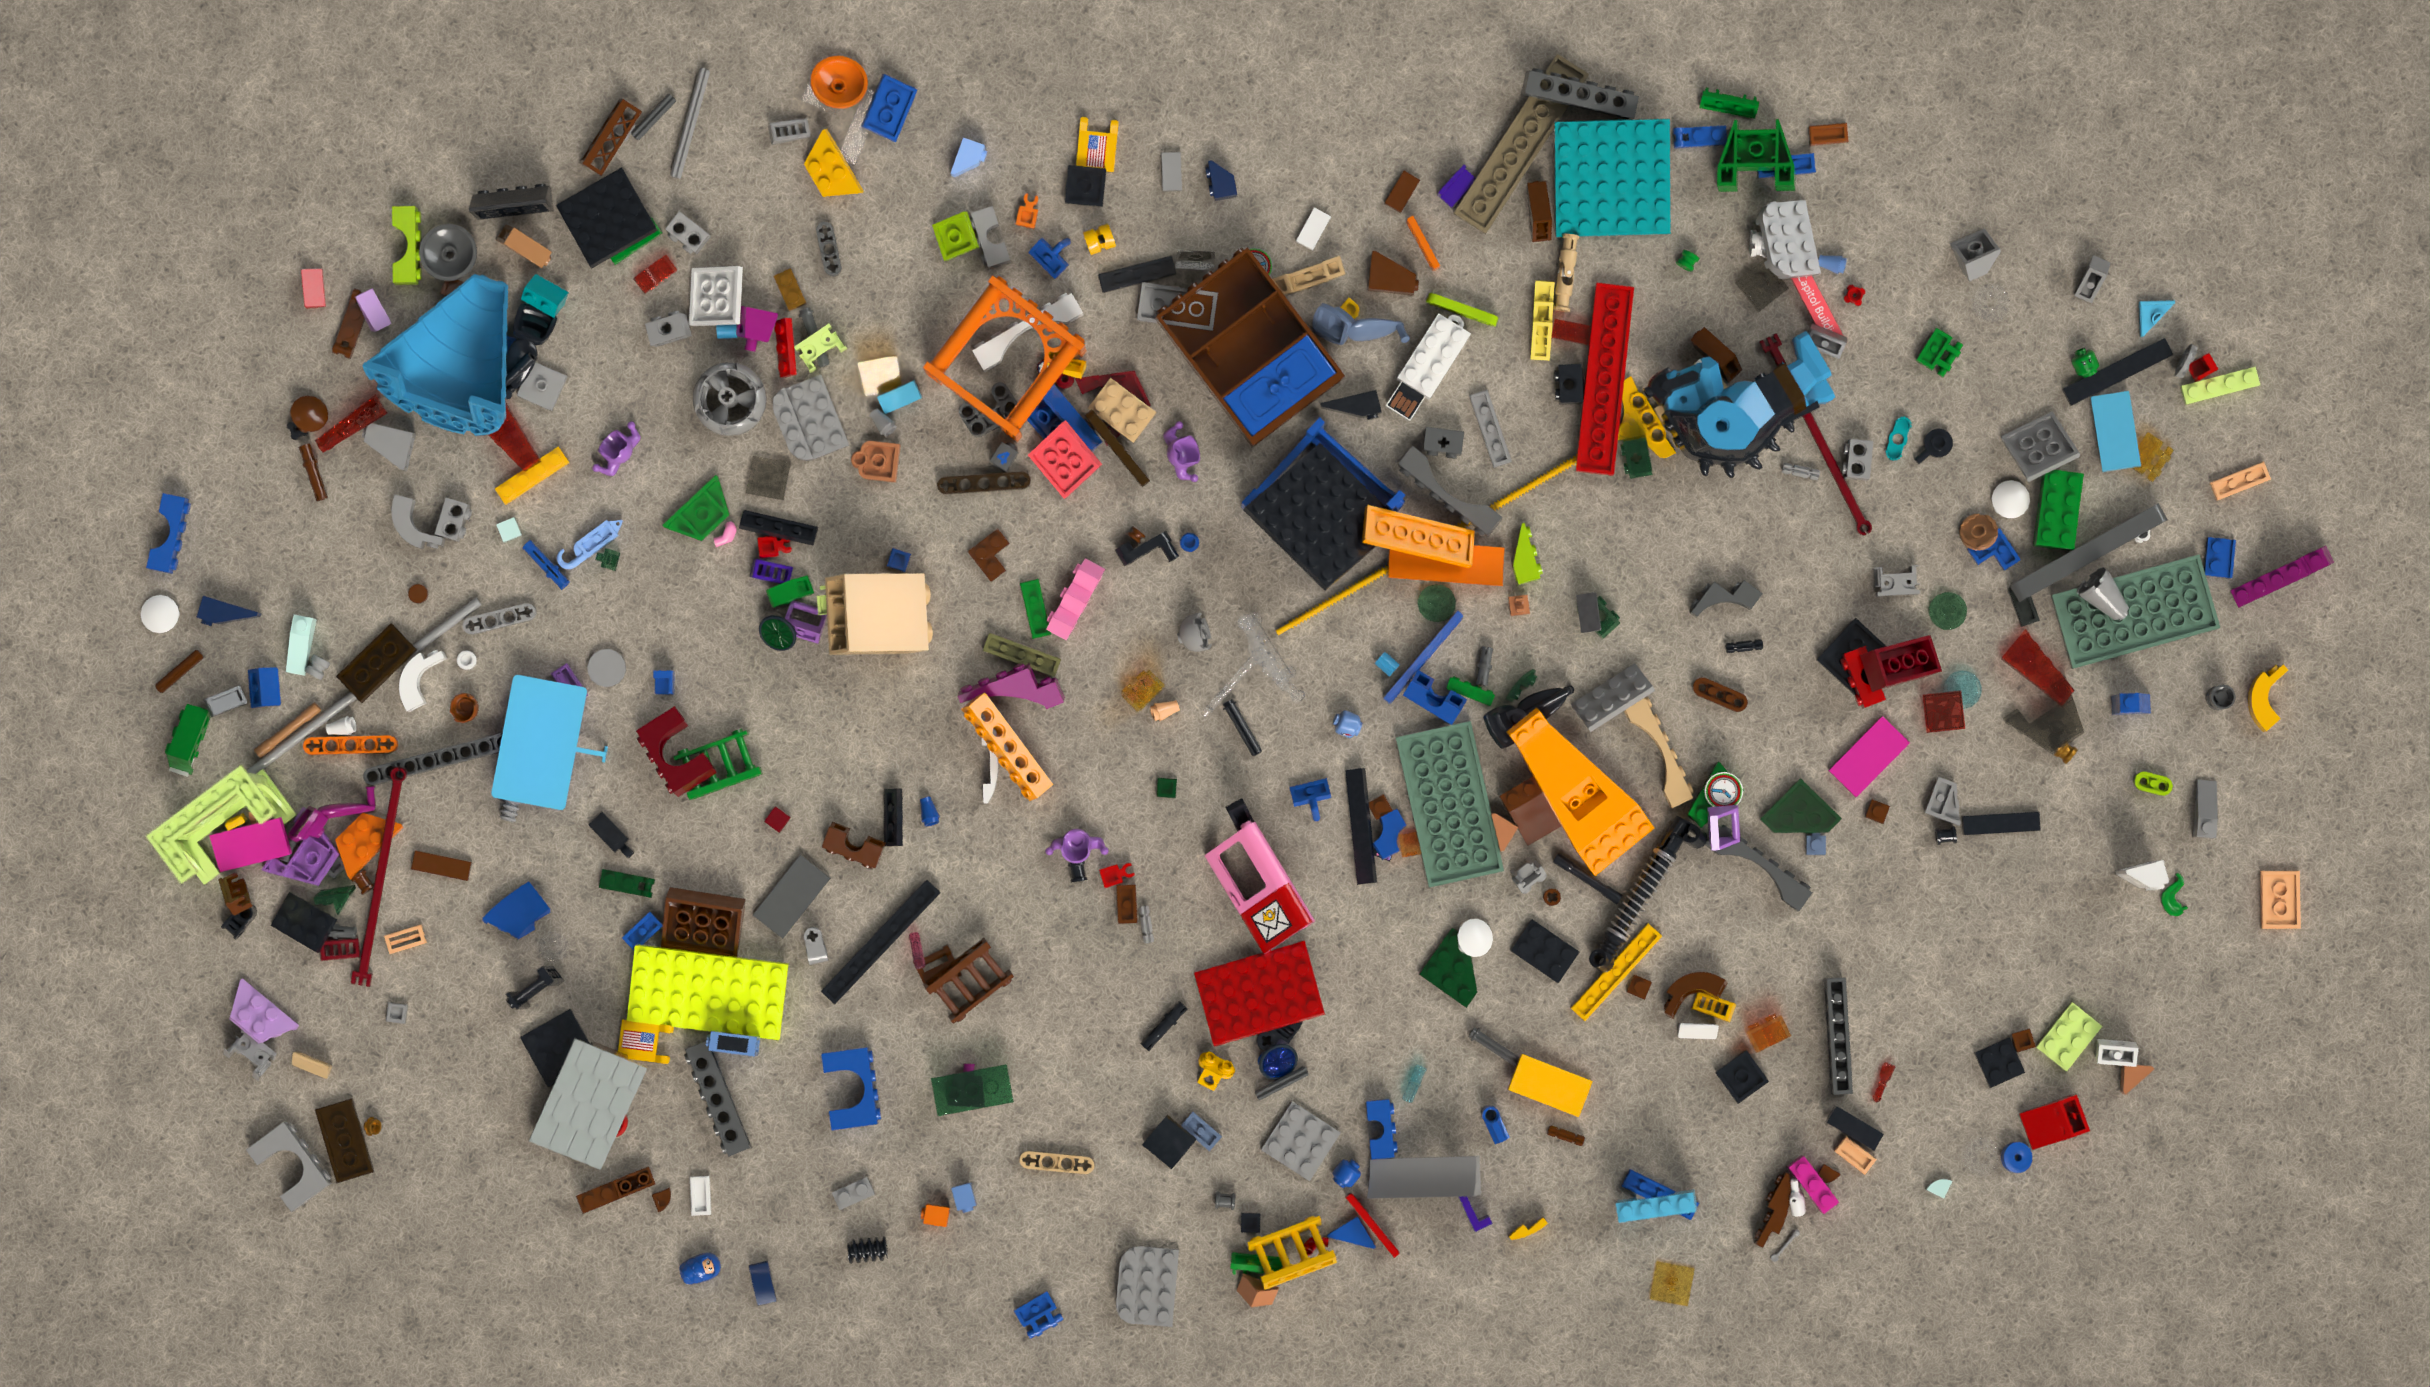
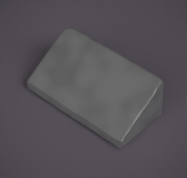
(1827, 341)
(1588, 612)

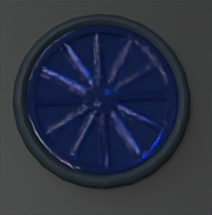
(1278, 1061)

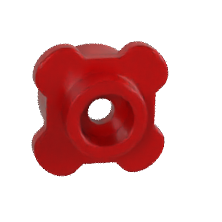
(1854, 290)

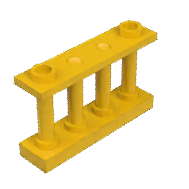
(1290, 1271)

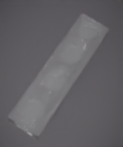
(856, 134)

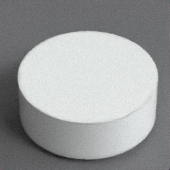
(466, 660)

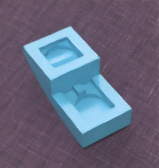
(899, 397)

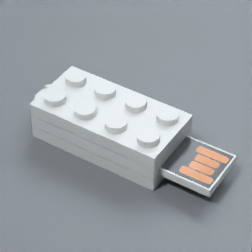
(1428, 364)

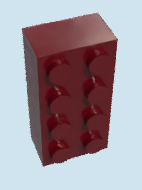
(1901, 663)

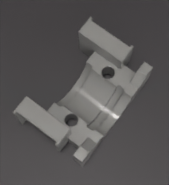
(1896, 582)
(253, 1052)

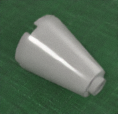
(2104, 594)

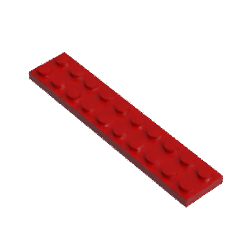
(1604, 379)

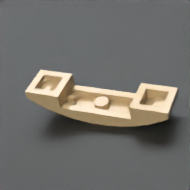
(1310, 276)

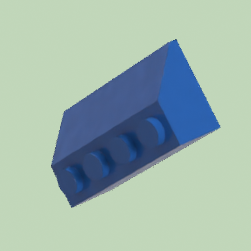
(1056, 409)

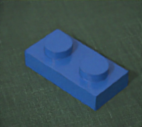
(643, 931)

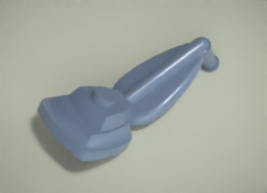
(1337, 325)

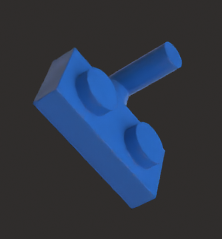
(1049, 257)
(1309, 794)

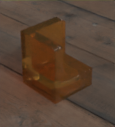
(1409, 844)

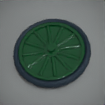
(777, 633)

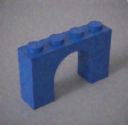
(859, 1062)

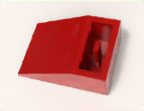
(2054, 1121)

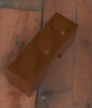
(838, 843)

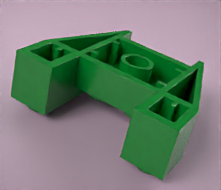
(1756, 152)

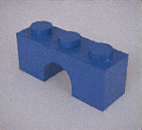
(1444, 707)
(1383, 1146)

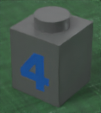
(1004, 456)

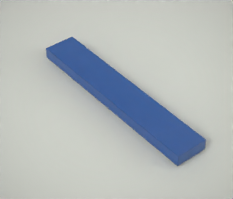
(1423, 657)

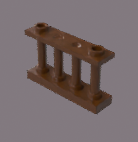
(951, 971)

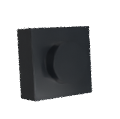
(1250, 1222)

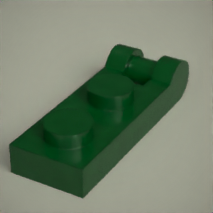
(626, 883)

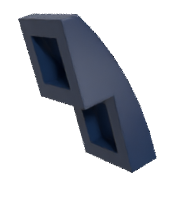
(762, 1283)

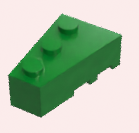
(187, 737)

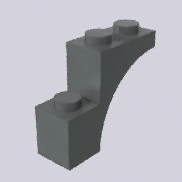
(1743, 595)

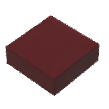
(777, 819)

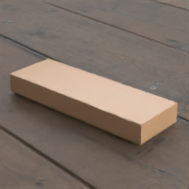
(2240, 481)

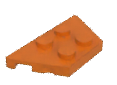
(362, 842)

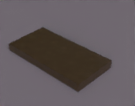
(376, 663)
(344, 1140)

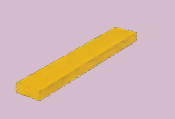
(1622, 966)

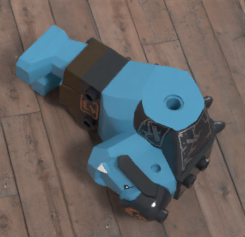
(1743, 419)

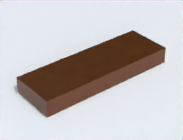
(441, 865)

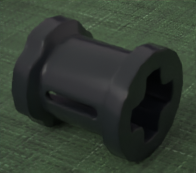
(1946, 835)
(1077, 872)

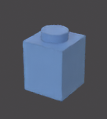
(964, 1197)

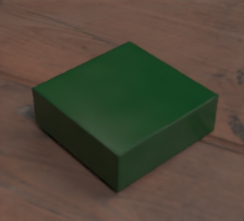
(1166, 787)

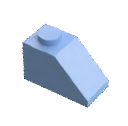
(968, 157)

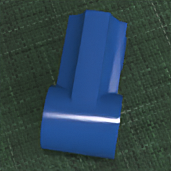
(1495, 1126)

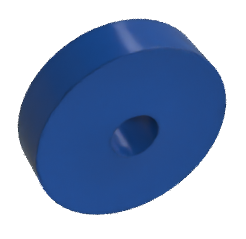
(2008, 1157)

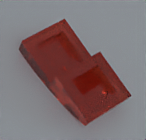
(655, 274)

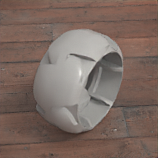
(753, 399)

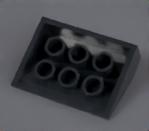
(511, 202)

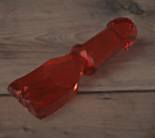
(1885, 1075)

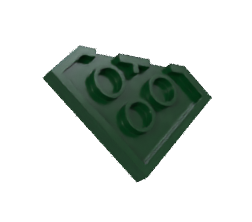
(1801, 812)
(1452, 970)

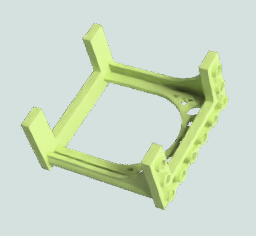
(179, 835)

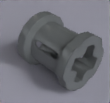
(1225, 1200)

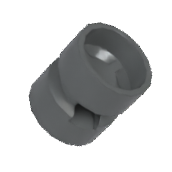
(2220, 697)

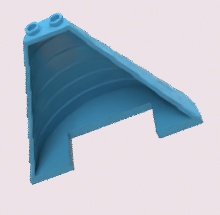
(451, 361)

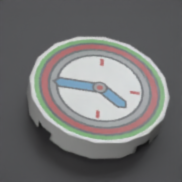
(1723, 790)

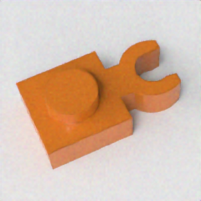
(1027, 215)

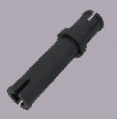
(1166, 1023)

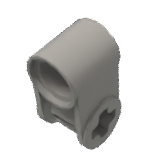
(815, 949)

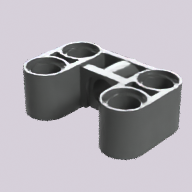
(988, 425)

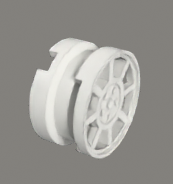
(1756, 244)

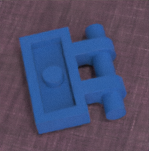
(1036, 1309)

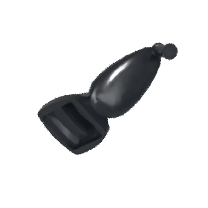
(532, 329)
(1505, 717)

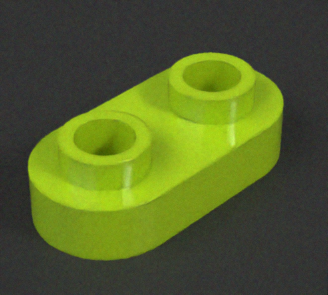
(2152, 783)

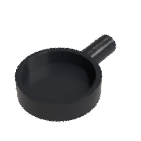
(1936, 444)

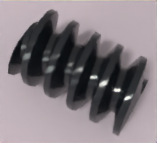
(867, 1250)

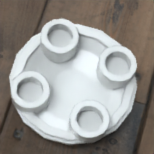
(2010, 499)
(159, 614)
(1474, 937)

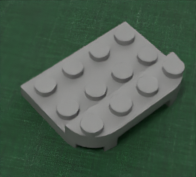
(1788, 239)
(809, 420)
(1147, 1285)

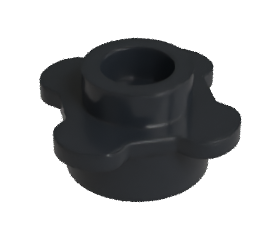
(294, 433)

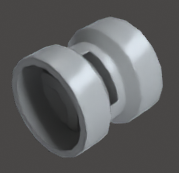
(318, 665)

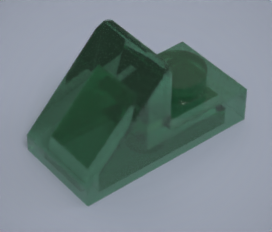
(338, 896)

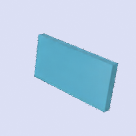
(2115, 431)

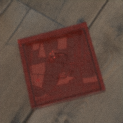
(1944, 711)

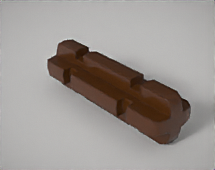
(1565, 1135)

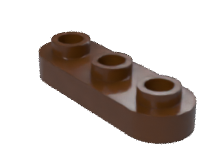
(1728, 698)

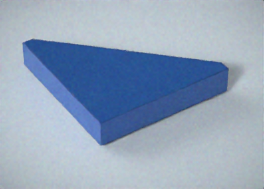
(1353, 1233)

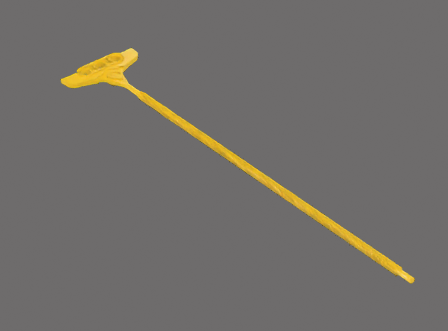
(1631, 426)

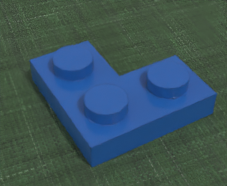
(2000, 550)

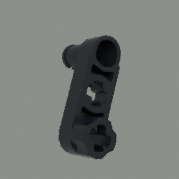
(1129, 555)

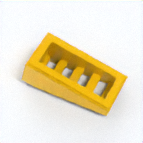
(1731, 1007)

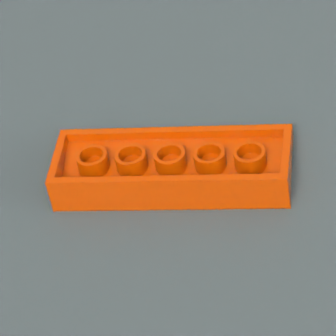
(1485, 568)

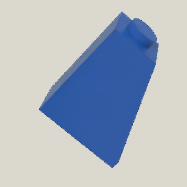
(2131, 704)

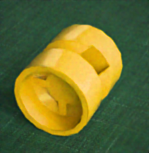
(1092, 240)

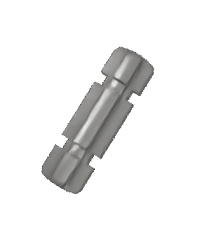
(1800, 471)
(1146, 924)

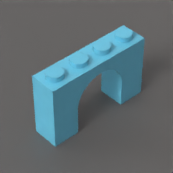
(1673, 1204)

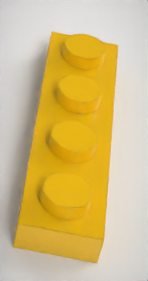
(528, 479)

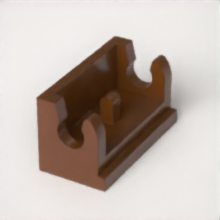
(235, 893)

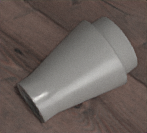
(884, 424)

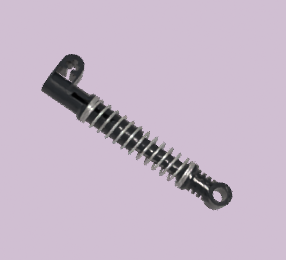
(1644, 888)

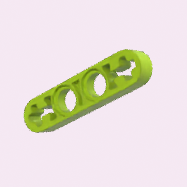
(1462, 309)

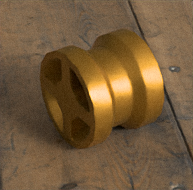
(2066, 753)

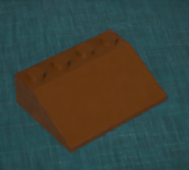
(1530, 811)
(702, 922)

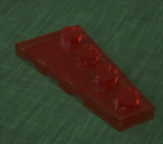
(354, 422)
(2030, 662)

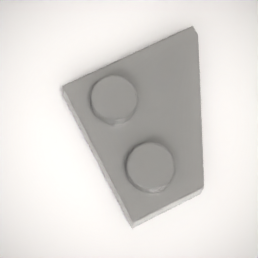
(1944, 801)

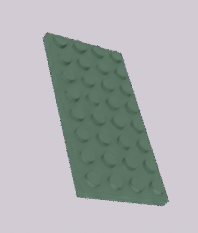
(2163, 607)
(1449, 804)

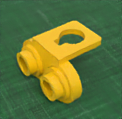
(1215, 1067)

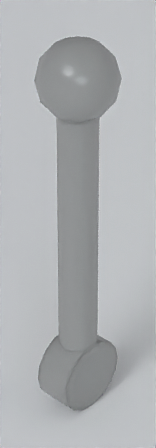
(1795, 1233)

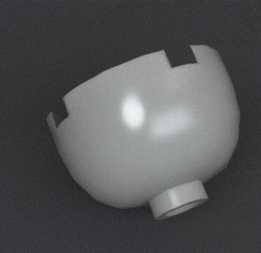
(1194, 633)

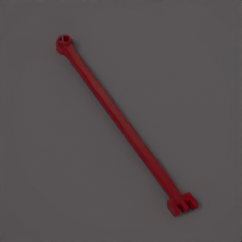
(1823, 447)
(379, 880)

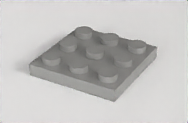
(2040, 446)
(1300, 1141)

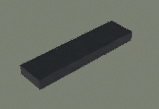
(1137, 274)
(778, 527)
(2001, 823)

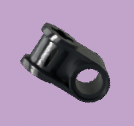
(238, 924)

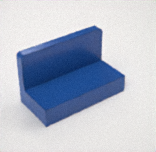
(264, 687)

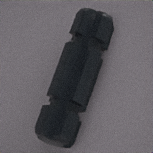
(1743, 646)

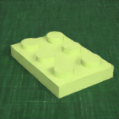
(2069, 1036)

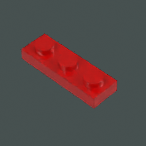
(785, 347)

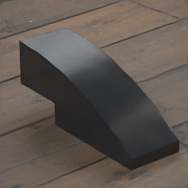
(1854, 1127)

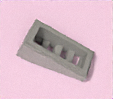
(782, 139)

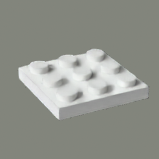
(715, 296)

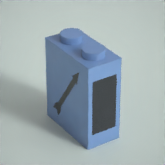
(733, 1043)

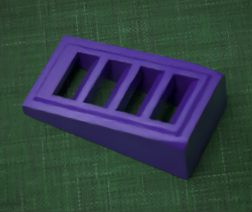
(755, 565)

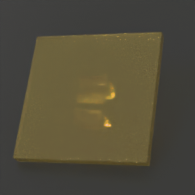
(879, 374)
(1672, 1283)

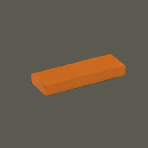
(1423, 244)

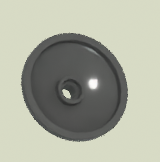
(439, 243)

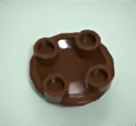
(309, 414)

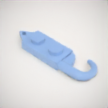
(591, 543)

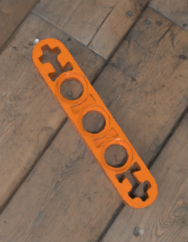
(341, 742)

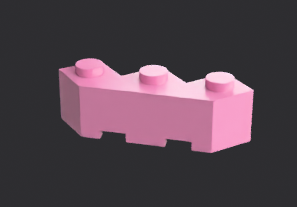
(1075, 598)

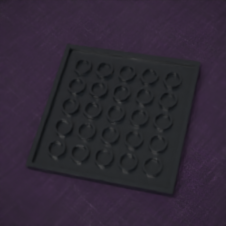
(1316, 516)

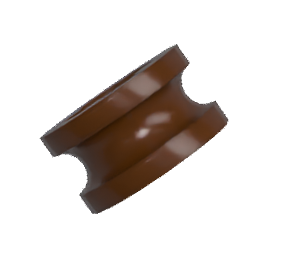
(1136, 535)
(1551, 891)

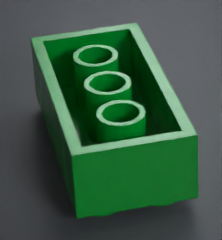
(2058, 510)

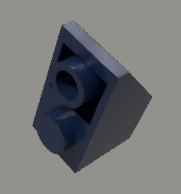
(1222, 182)

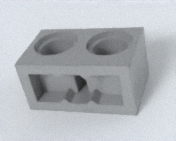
(690, 229)
(1863, 460)
(447, 519)

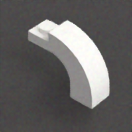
(410, 678)

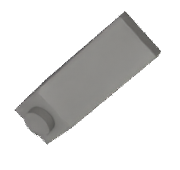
(2205, 810)

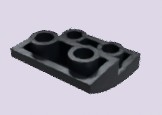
(1169, 1141)

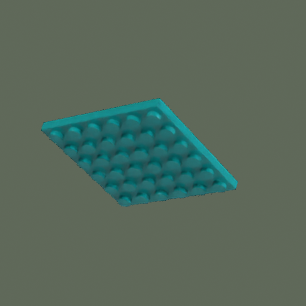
(1612, 177)

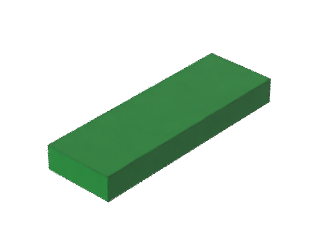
(1035, 608)

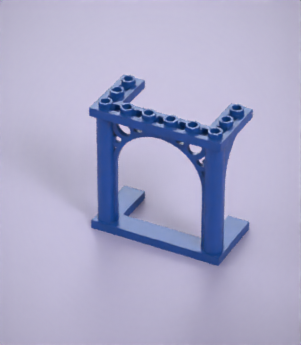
(1316, 434)

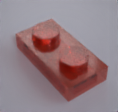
(1571, 332)

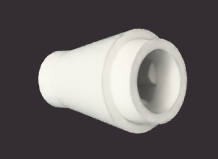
(343, 726)

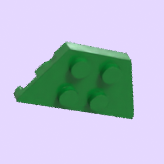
(701, 513)

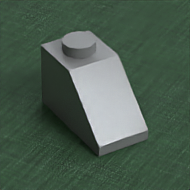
(2092, 279)

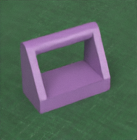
(804, 630)
(1714, 814)

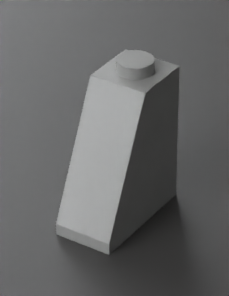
(391, 443)

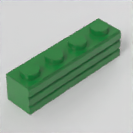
(1469, 691)

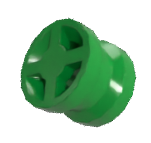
(1687, 260)

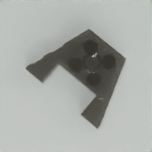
(2053, 728)

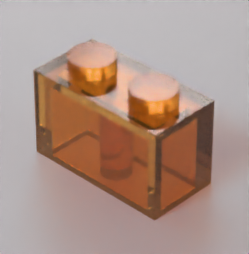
(1767, 1033)

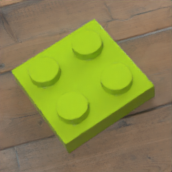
(955, 236)

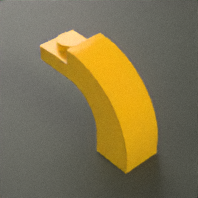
(2258, 700)

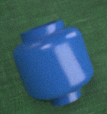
(1346, 1173)

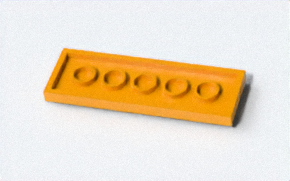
(1418, 536)

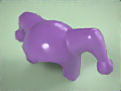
(617, 450)
(1182, 452)
(1077, 845)

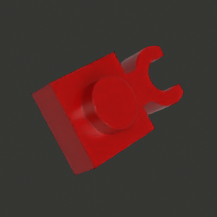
(770, 546)
(1113, 875)

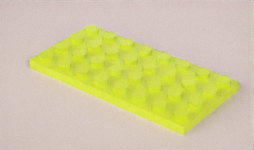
(707, 991)

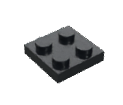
(1085, 186)
(1999, 1062)
(1741, 1076)

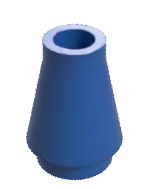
(929, 814)

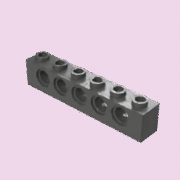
(1532, 88)
(1838, 1036)
(727, 1105)

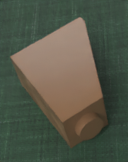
(524, 246)

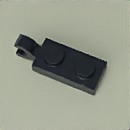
(611, 834)

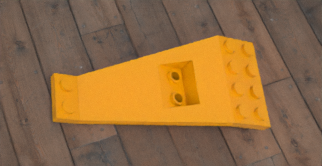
(1587, 803)

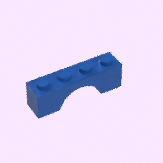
(164, 557)

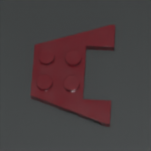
(1126, 379)

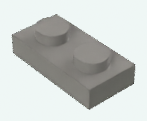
(853, 1193)

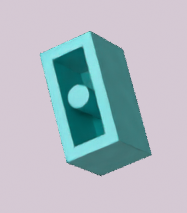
(544, 295)

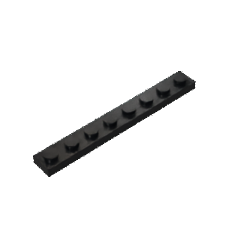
(880, 942)

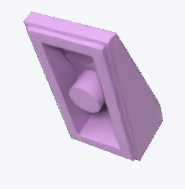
(372, 310)

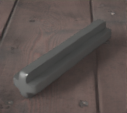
(653, 117)
(1281, 1083)

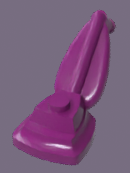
(313, 820)

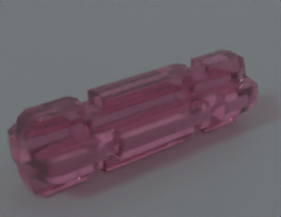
(917, 951)

